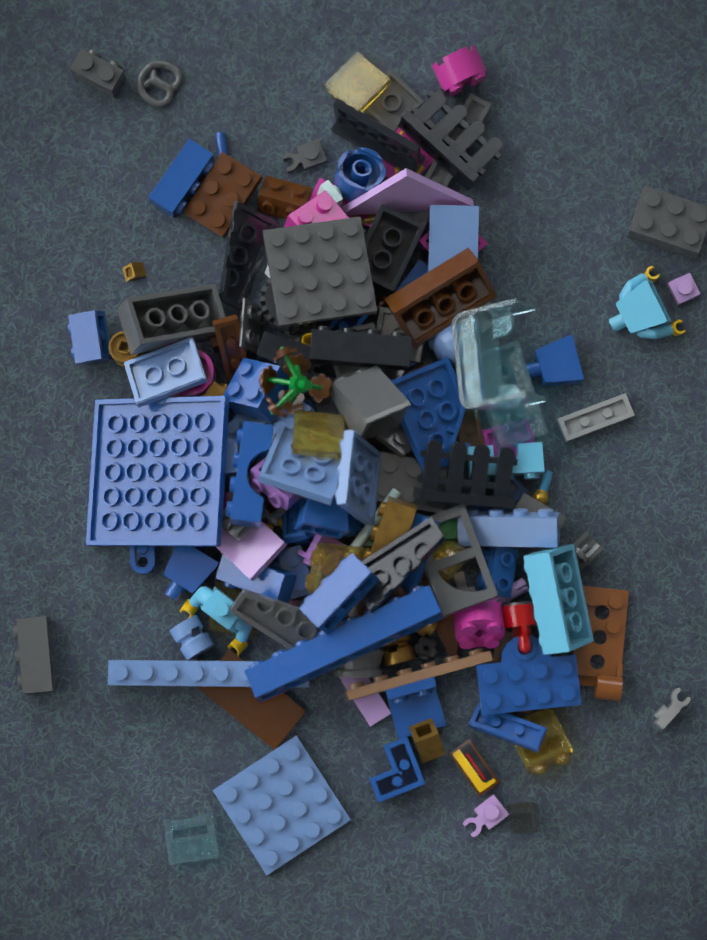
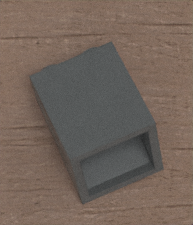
(369, 402)

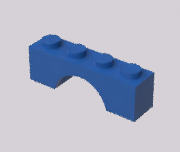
(255, 443)

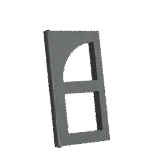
(448, 598)

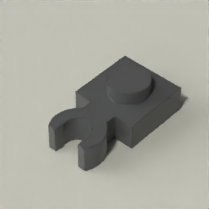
(308, 155)

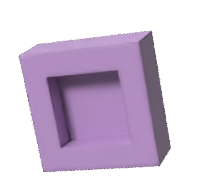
(683, 289)

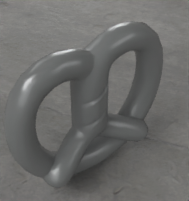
(158, 82)

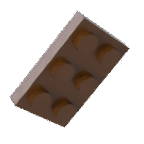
(215, 197)

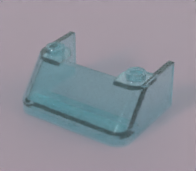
(478, 356)

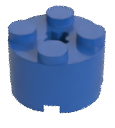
(359, 172)

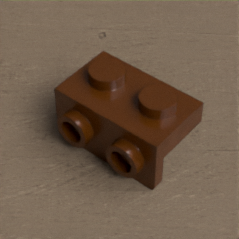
(281, 197)

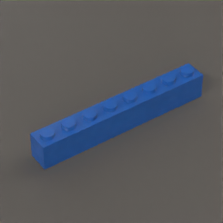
(343, 643)

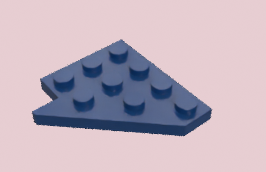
(434, 407)

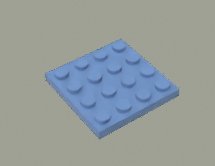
(281, 805)

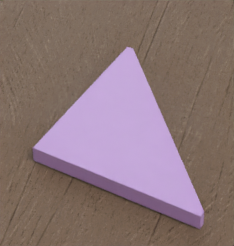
(405, 193)

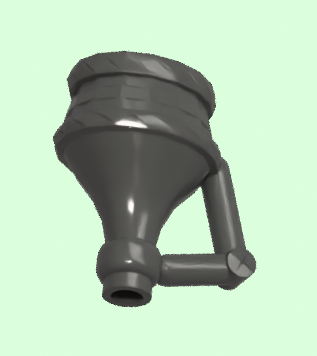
(364, 666)

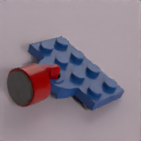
(525, 675)

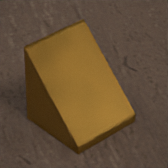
(135, 271)

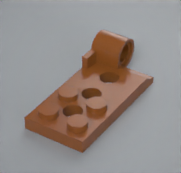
(608, 679)

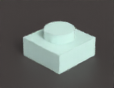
(332, 190)

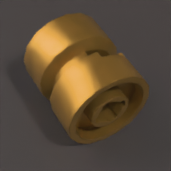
(119, 349)
(404, 654)

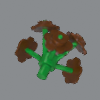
(296, 368)

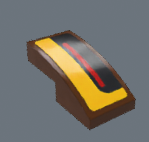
(474, 768)

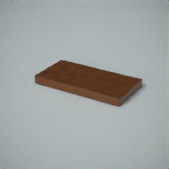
(267, 720)

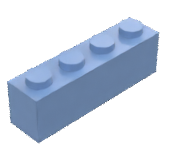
(512, 528)

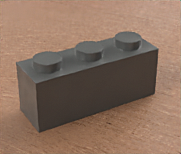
(34, 655)

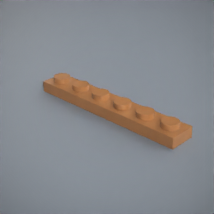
(428, 670)

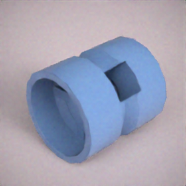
(191, 637)

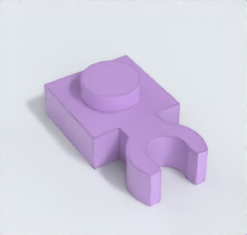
(489, 813)

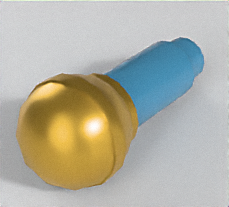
(542, 493)

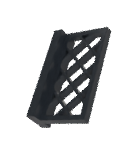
(369, 133)

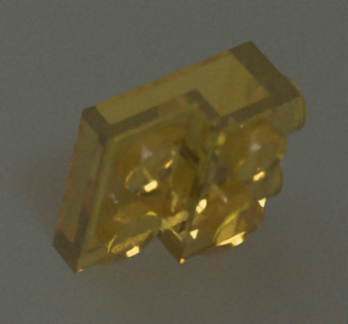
(326, 560)
(553, 749)

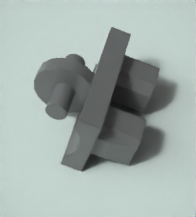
(586, 550)

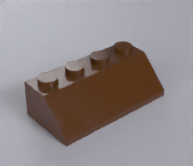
(440, 294)

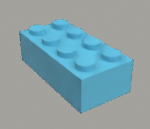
(558, 599)

